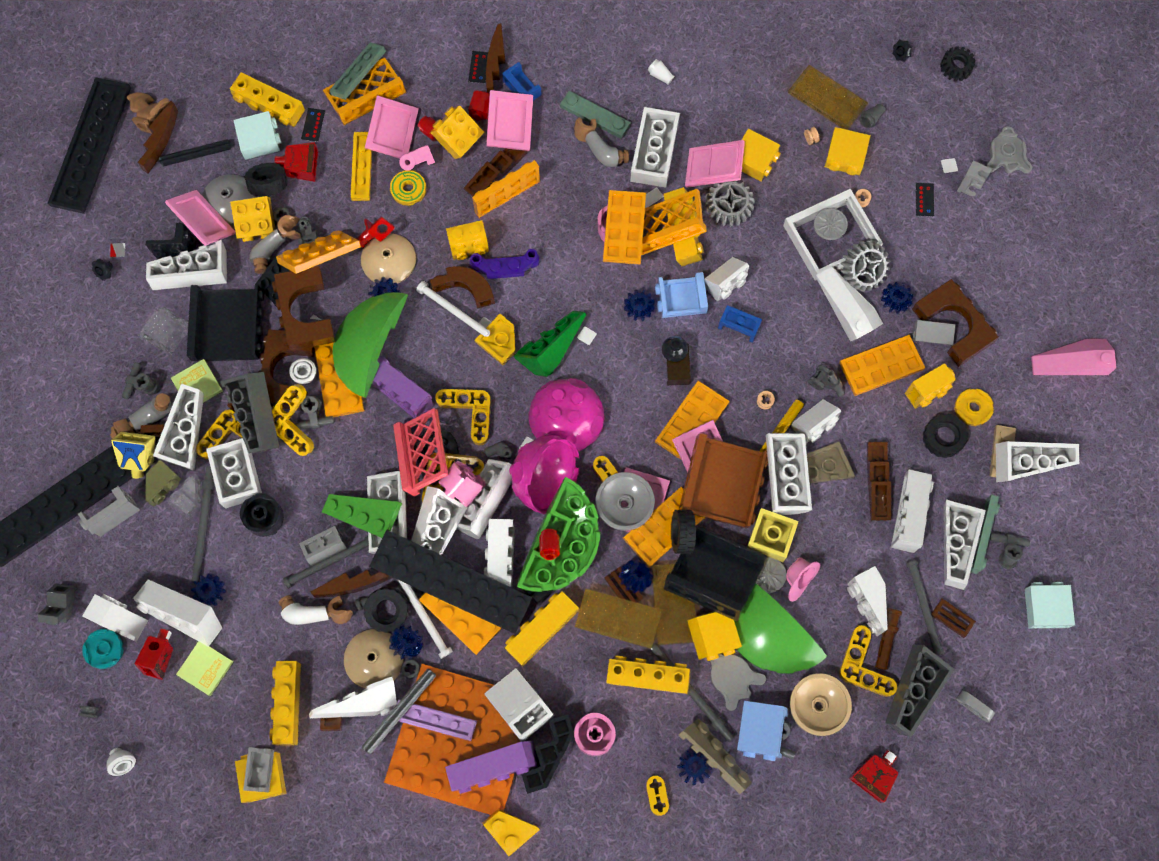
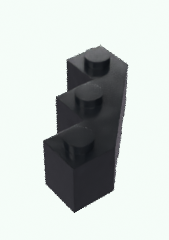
(549, 754)

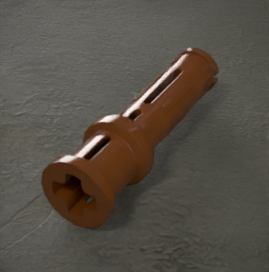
(887, 639)

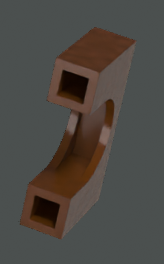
(951, 298)
(301, 334)
(273, 353)

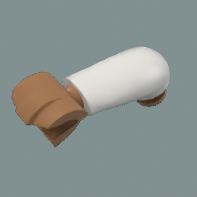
(297, 614)

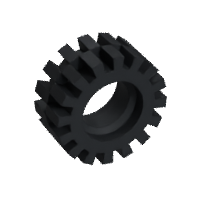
(961, 55)

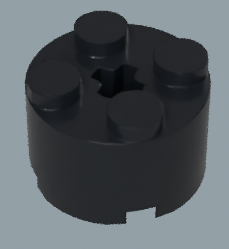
(256, 506)

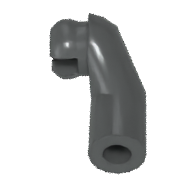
(500, 449)

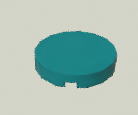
(109, 649)

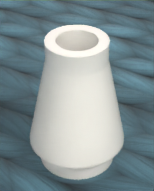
(660, 71)

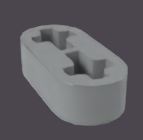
(975, 706)

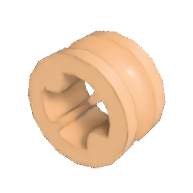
(811, 136)
(866, 193)
(771, 401)

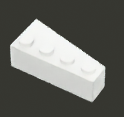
(196, 267)
(182, 429)
(1030, 458)
(912, 511)
(437, 520)
(961, 537)
(500, 550)
(179, 611)

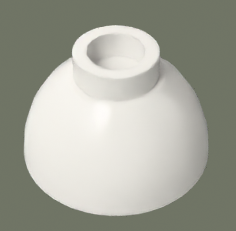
(303, 371)
(120, 762)

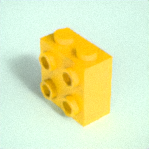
(456, 131)
(847, 151)
(758, 155)
(253, 218)
(467, 240)
(931, 385)
(714, 635)
(277, 783)

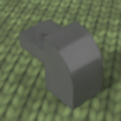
(59, 604)

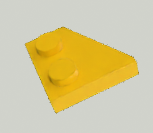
(509, 830)

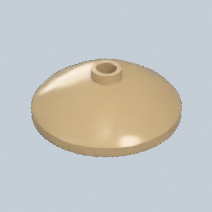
(396, 265)
(367, 672)
(834, 700)

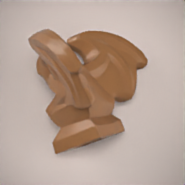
(145, 113)

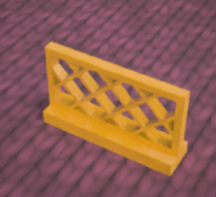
(358, 107)
(673, 234)

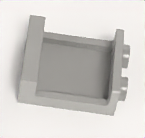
(111, 515)

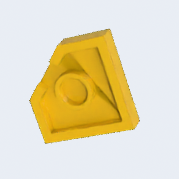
(501, 341)

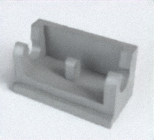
(974, 177)
(933, 332)
(322, 546)
(258, 770)

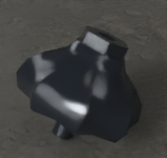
(902, 50)
(102, 269)

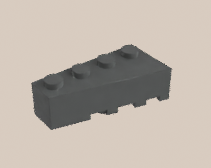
(252, 410)
(917, 690)

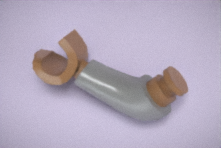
(605, 154)
(264, 249)
(146, 415)

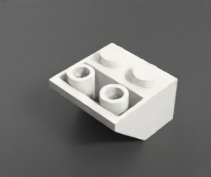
(726, 278)
(816, 420)

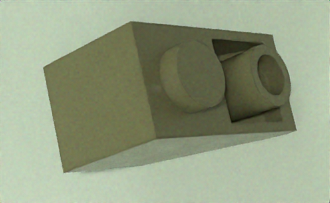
(159, 482)

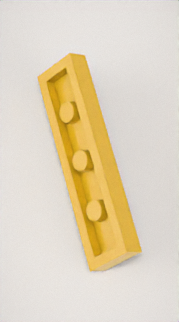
(361, 168)

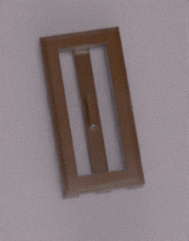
(614, 575)
(947, 623)

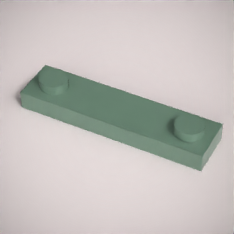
(357, 71)
(587, 110)
(992, 508)

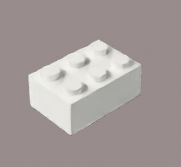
(233, 473)

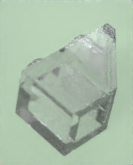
(189, 497)

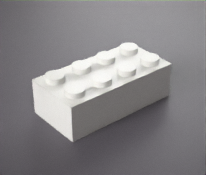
(654, 147)

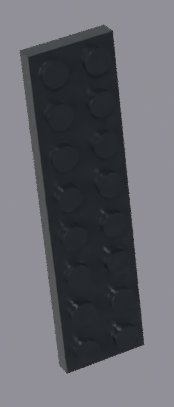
(89, 145)
(60, 504)
(450, 581)

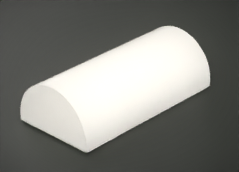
(788, 473)
(387, 487)
(483, 507)

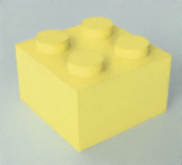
(772, 534)

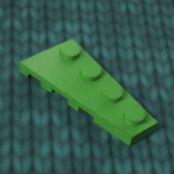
(364, 513)

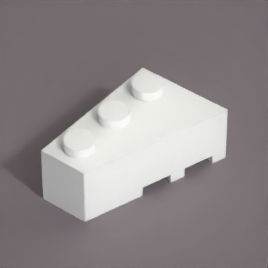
(115, 617)

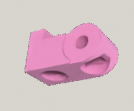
(412, 158)

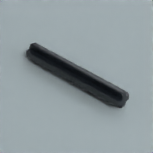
(195, 152)

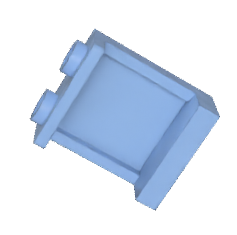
(682, 296)
(761, 730)

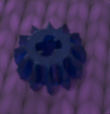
(386, 284)
(893, 294)
(639, 311)
(636, 576)
(212, 582)
(406, 642)
(689, 773)

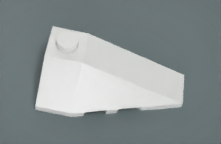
(850, 307)
(373, 700)

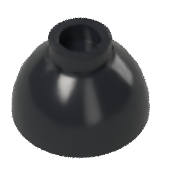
(674, 348)

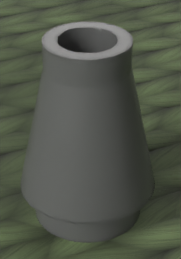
(871, 116)

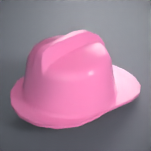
(800, 575)

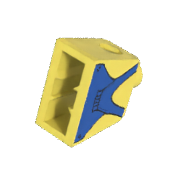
(134, 452)

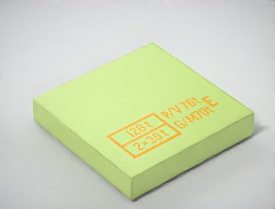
(199, 377)
(204, 668)

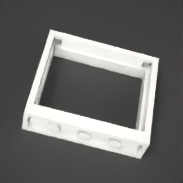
(809, 214)

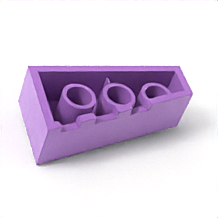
(401, 389)
(491, 766)

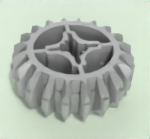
(715, 204)
(872, 267)

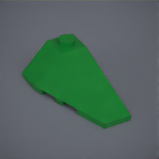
(548, 351)

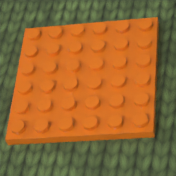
(423, 754)

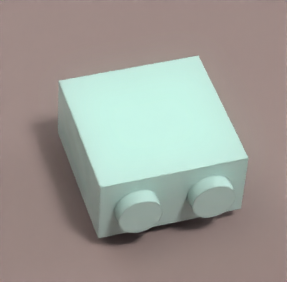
(257, 135)
(1049, 605)

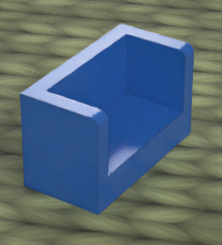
(519, 83)
(740, 322)

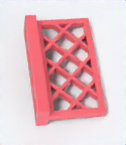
(408, 456)

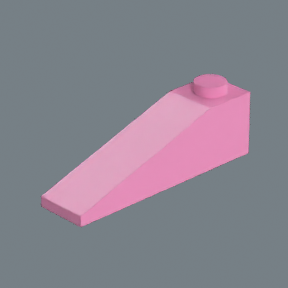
(1078, 358)

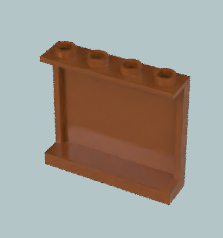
(723, 481)

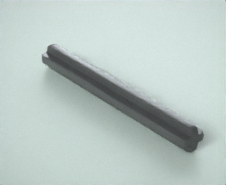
(399, 710)

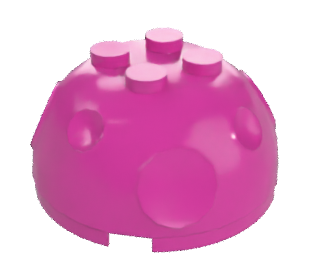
(568, 411)
(541, 469)

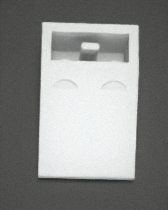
(871, 597)
(519, 705)

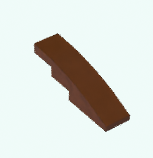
(495, 57)
(161, 132)
(494, 170)
(878, 481)
(344, 585)

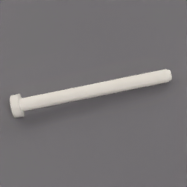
(424, 289)
(426, 620)

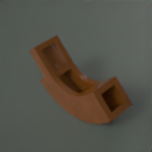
(466, 279)

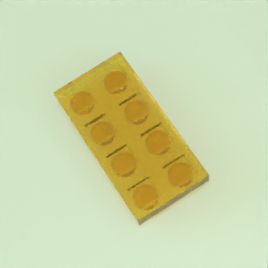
(827, 97)
(676, 610)
(618, 618)

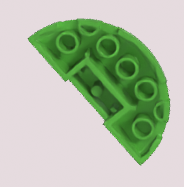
(362, 339)
(579, 539)
(773, 637)

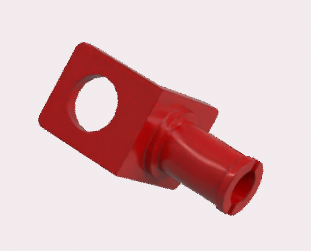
(372, 231)

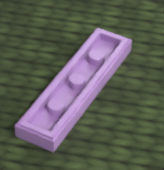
(439, 721)

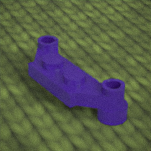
(505, 267)

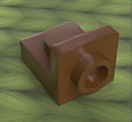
(153, 430)

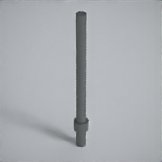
(207, 487)
(717, 723)

